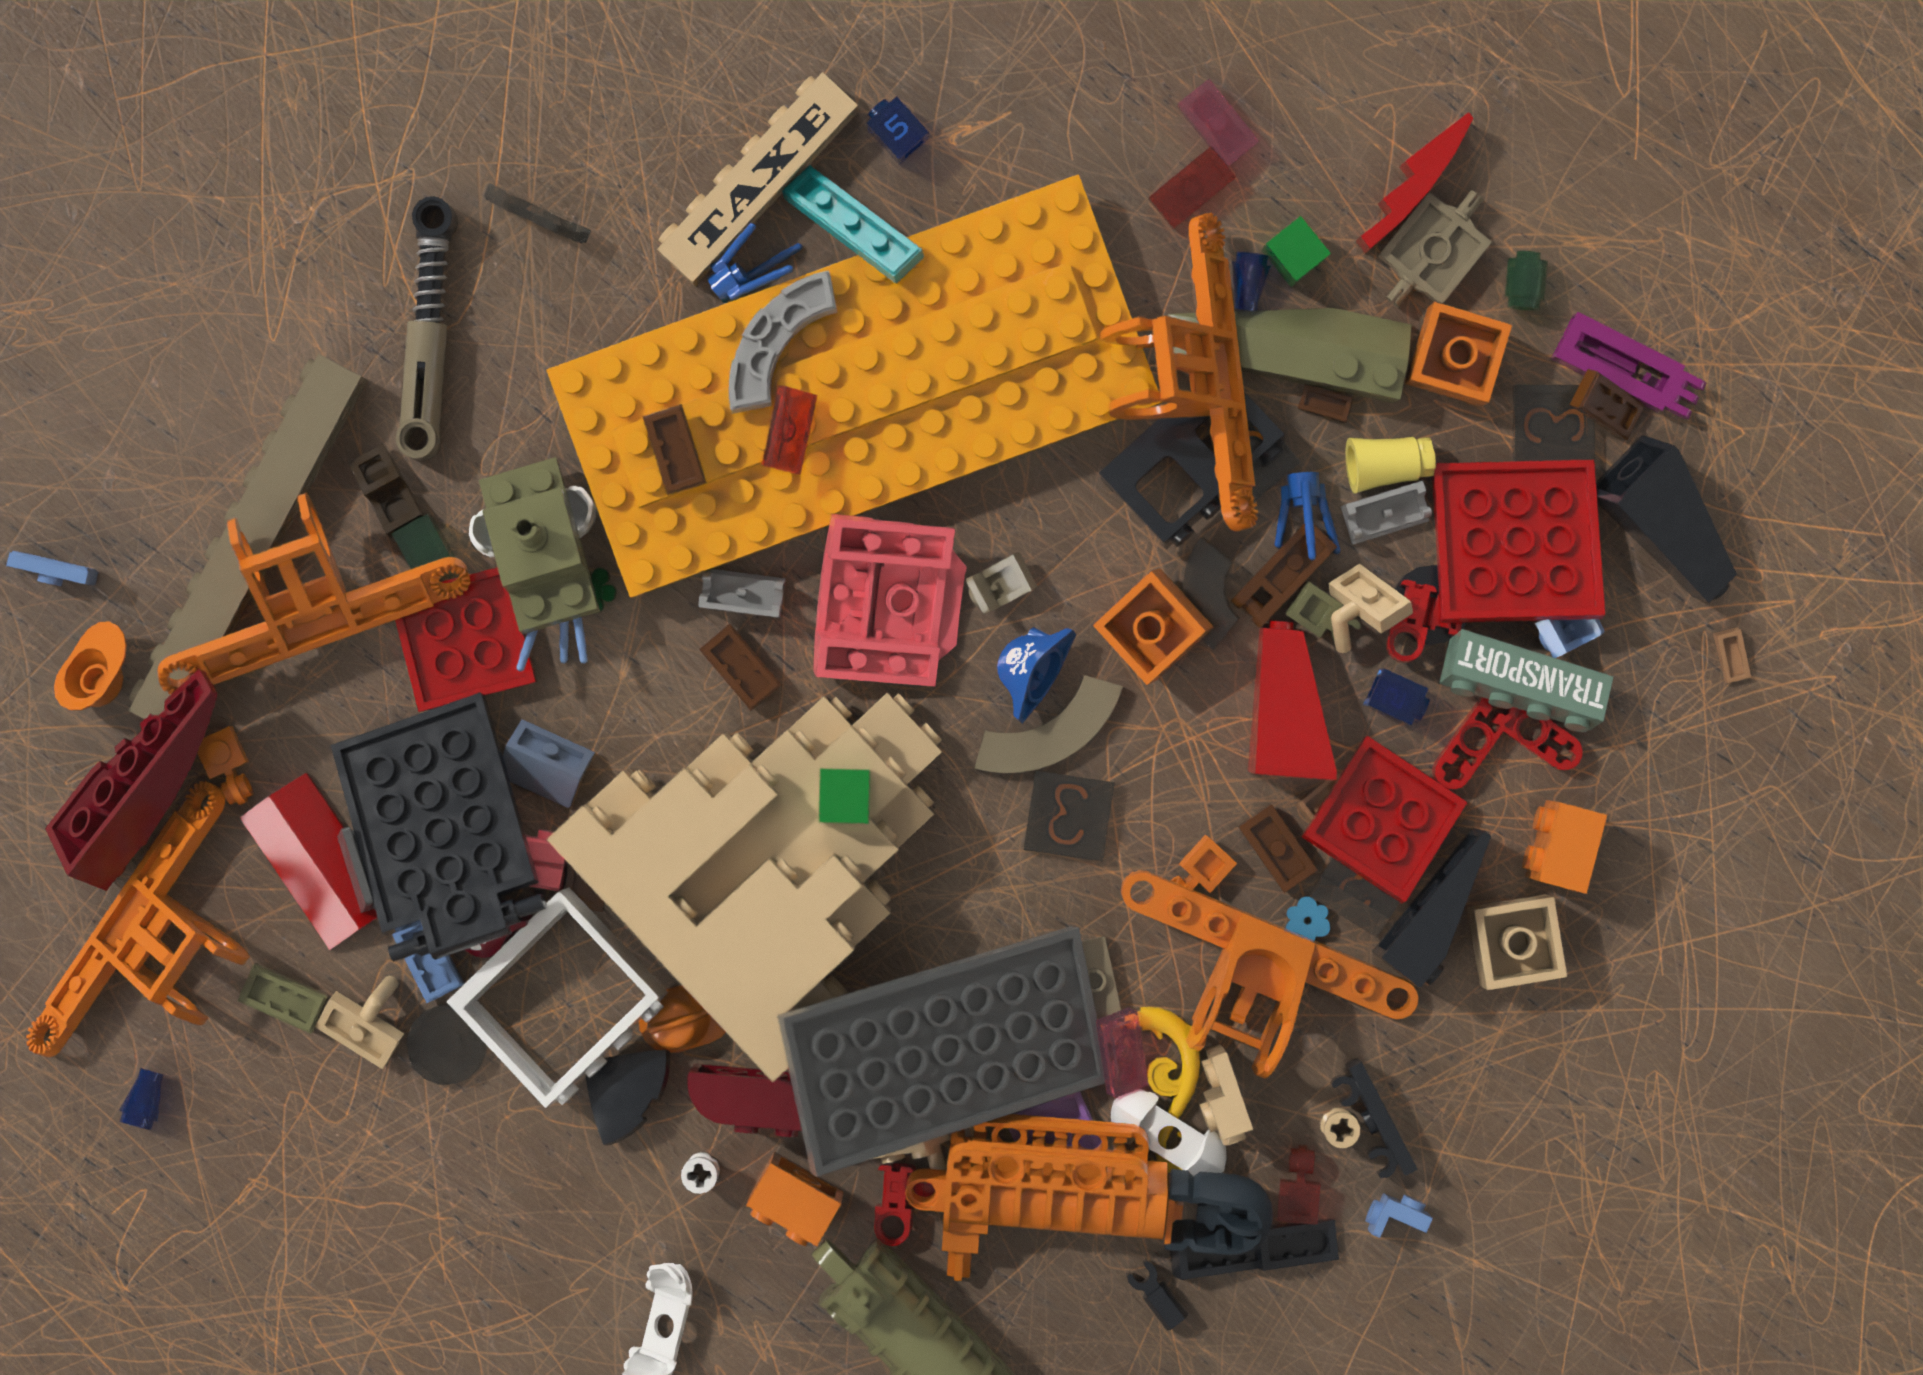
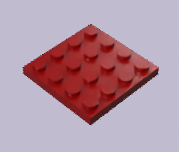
(1518, 541)

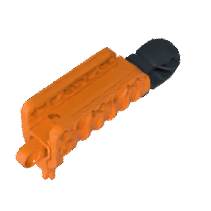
(1083, 1191)

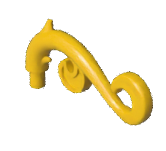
(1183, 1088)

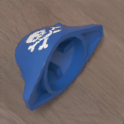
(1031, 666)

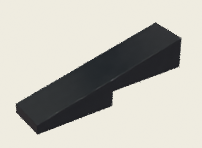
(1284, 1247)

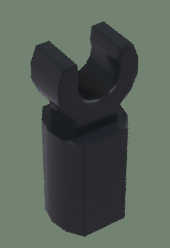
(1159, 1297)

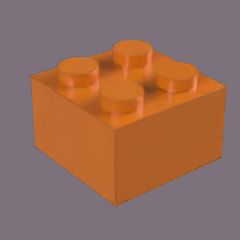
(1458, 354)
(1153, 626)
(1564, 845)
(794, 1200)

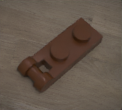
(1282, 575)

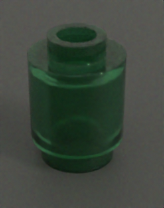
(1526, 281)

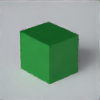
(1295, 251)
(844, 796)

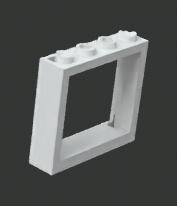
(506, 1048)

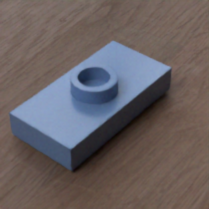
(52, 570)
(432, 976)

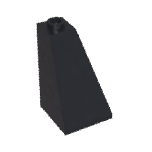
(1663, 512)

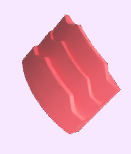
(887, 601)

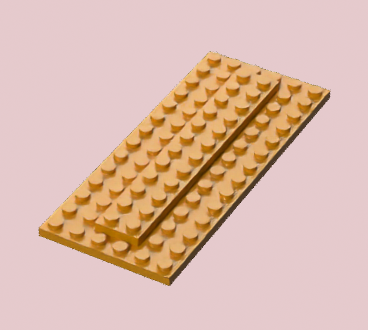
(914, 382)

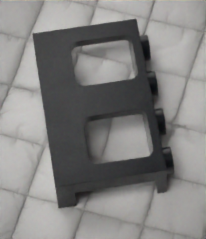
(1178, 440)

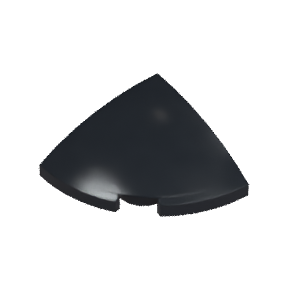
(625, 1091)

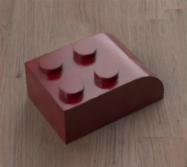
(744, 1098)

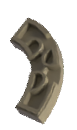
(1054, 739)

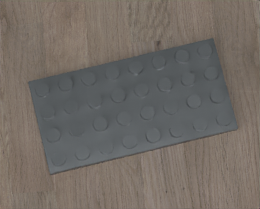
(942, 1049)

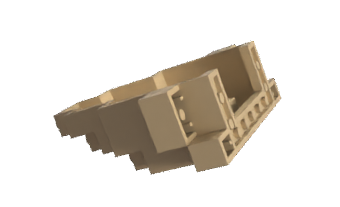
(739, 875)

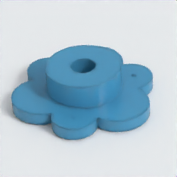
(1308, 908)

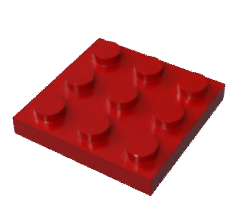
(464, 645)
(1384, 819)

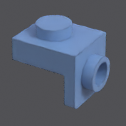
(1566, 635)
(1406, 1210)

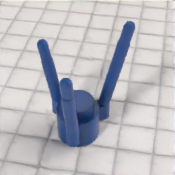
(733, 282)
(1305, 491)

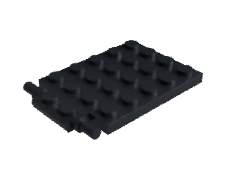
(438, 828)

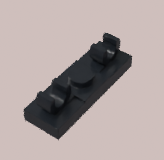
(1376, 1119)

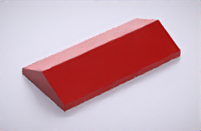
(301, 843)

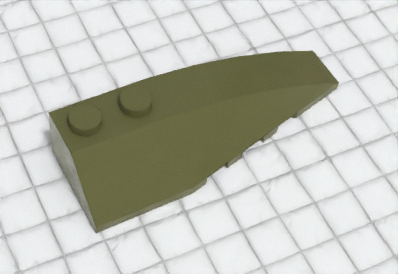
(1324, 349)

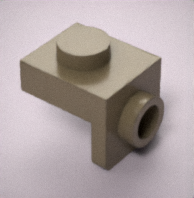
(1000, 583)

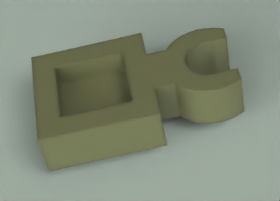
(1314, 610)

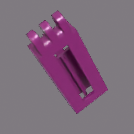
(1602, 349)

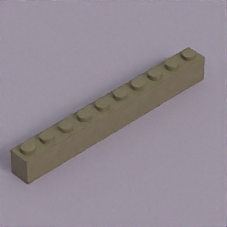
(264, 516)

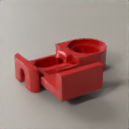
(1425, 612)
(895, 1201)

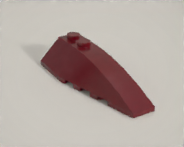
(128, 796)

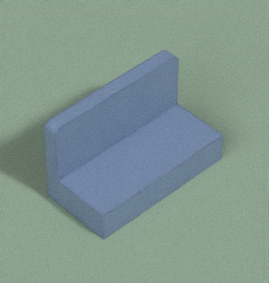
(545, 763)

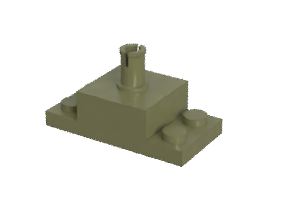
(538, 546)

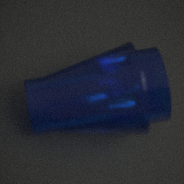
(1249, 278)
(143, 1100)

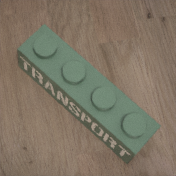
(1526, 681)

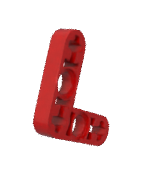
(1509, 725)

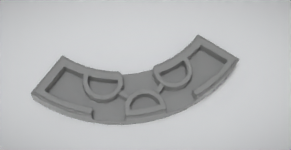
(770, 333)

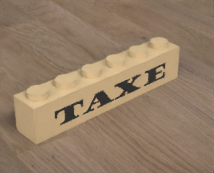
(758, 178)

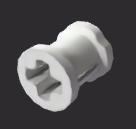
(692, 1182)

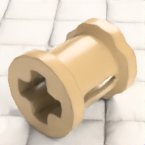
(1346, 1138)

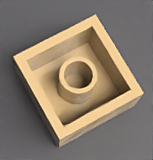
(1517, 942)

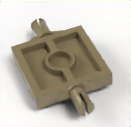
(1434, 248)

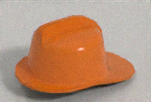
(93, 670)
(680, 1023)

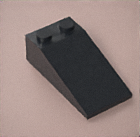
(1427, 926)

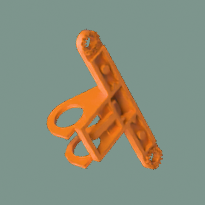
(1212, 369)
(308, 612)
(134, 931)
(1264, 962)

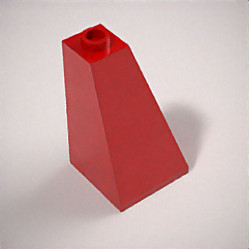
(1287, 712)

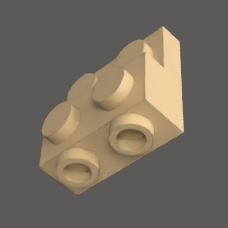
(1224, 1104)

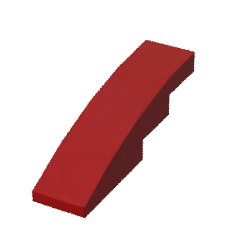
(1422, 173)

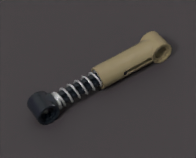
(426, 335)

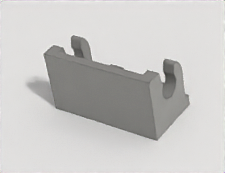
(1386, 512)
(742, 593)

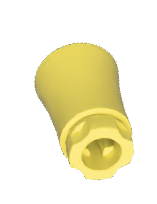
(1387, 461)

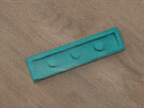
(853, 224)

